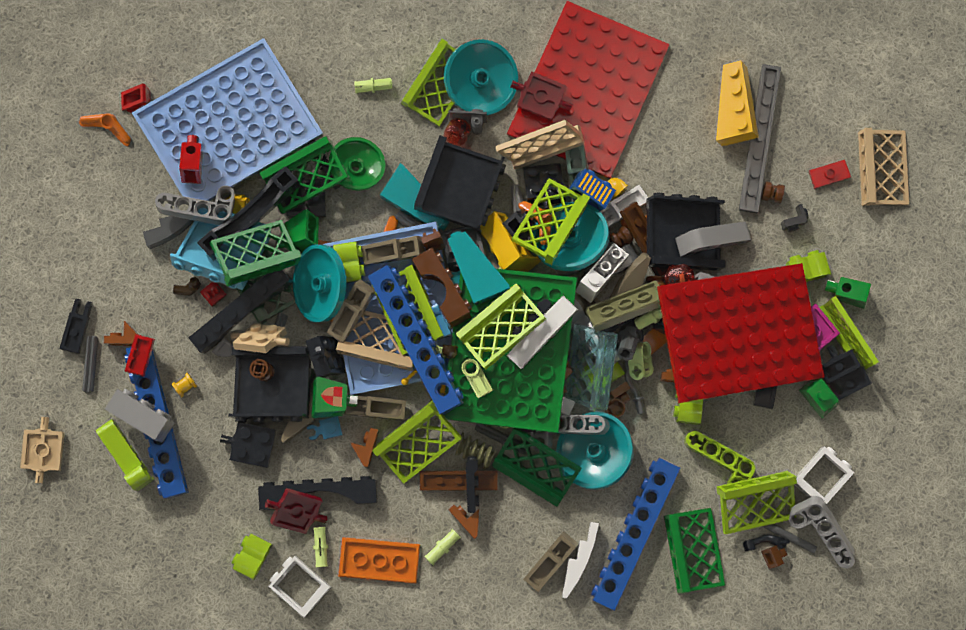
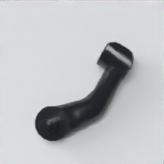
(780, 542)

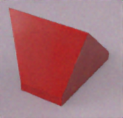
(135, 98)

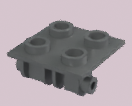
(476, 117)

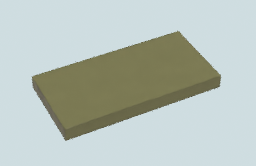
(624, 306)

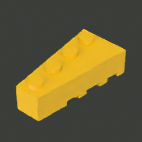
(736, 106)

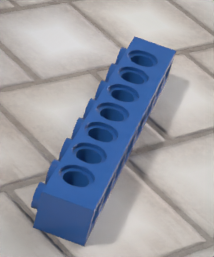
(379, 281)
(174, 465)
(669, 473)

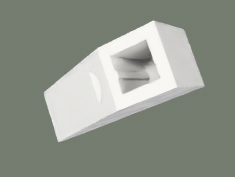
(601, 273)

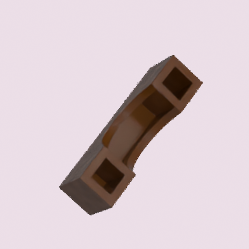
(453, 307)

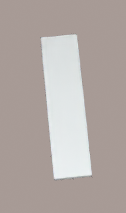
(534, 342)
(576, 566)

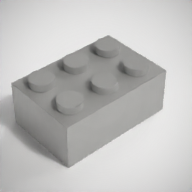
(140, 414)

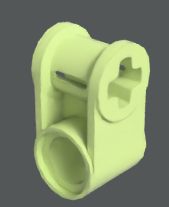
(641, 361)

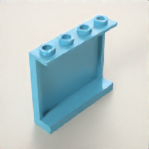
(195, 260)

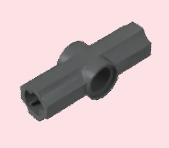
(628, 340)

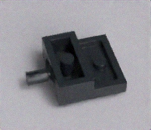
(535, 179)
(315, 205)
(325, 357)
(845, 373)
(251, 444)

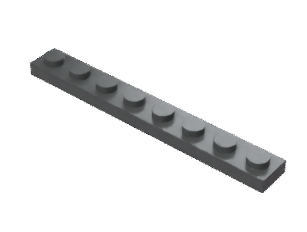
(759, 147)

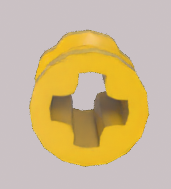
(184, 384)

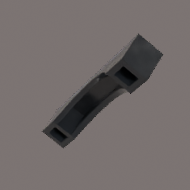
(273, 193)
(222, 323)
(360, 491)

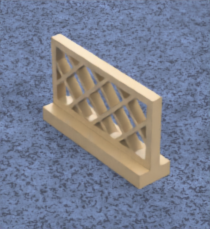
(541, 144)
(868, 164)
(371, 353)

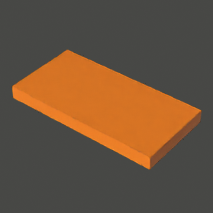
(379, 560)

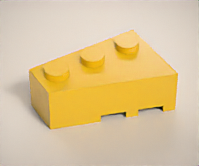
(509, 254)

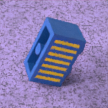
(598, 190)

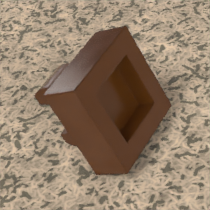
(433, 241)
(621, 393)
(773, 556)

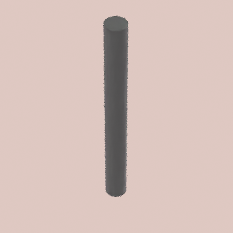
(787, 535)

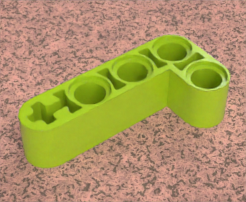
(720, 451)
(124, 455)

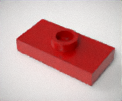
(829, 174)
(139, 355)

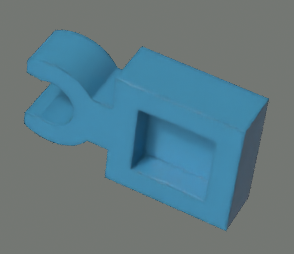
(446, 329)
(328, 428)

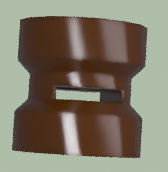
(768, 192)
(621, 237)
(264, 373)
(617, 408)

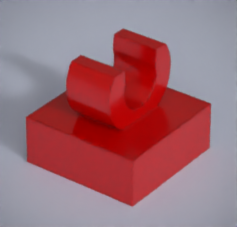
(213, 293)

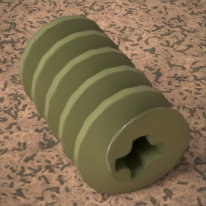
(473, 449)

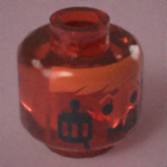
(457, 132)
(678, 274)

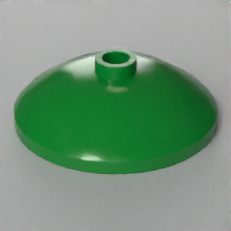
(361, 154)

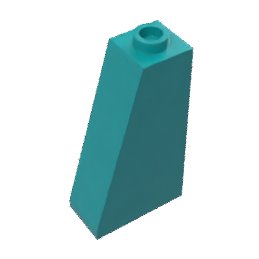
(402, 193)
(478, 272)

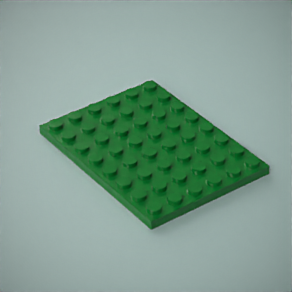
(525, 396)

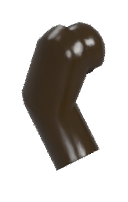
(189, 289)

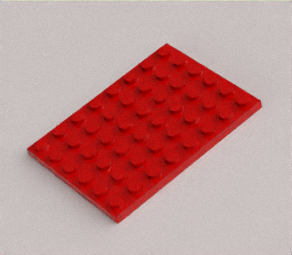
(605, 78)
(740, 332)

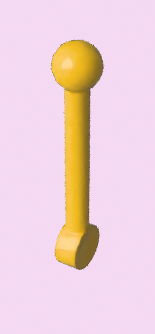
(405, 381)

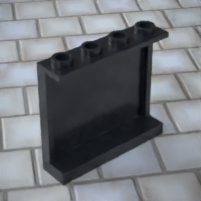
(459, 185)
(674, 216)
(279, 398)

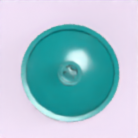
(480, 76)
(584, 243)
(319, 283)
(601, 457)

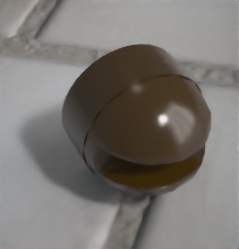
(450, 351)

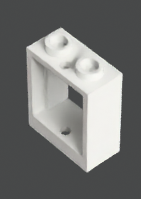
(829, 453)
(316, 597)

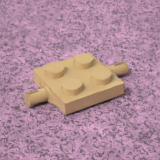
(260, 338)
(42, 450)

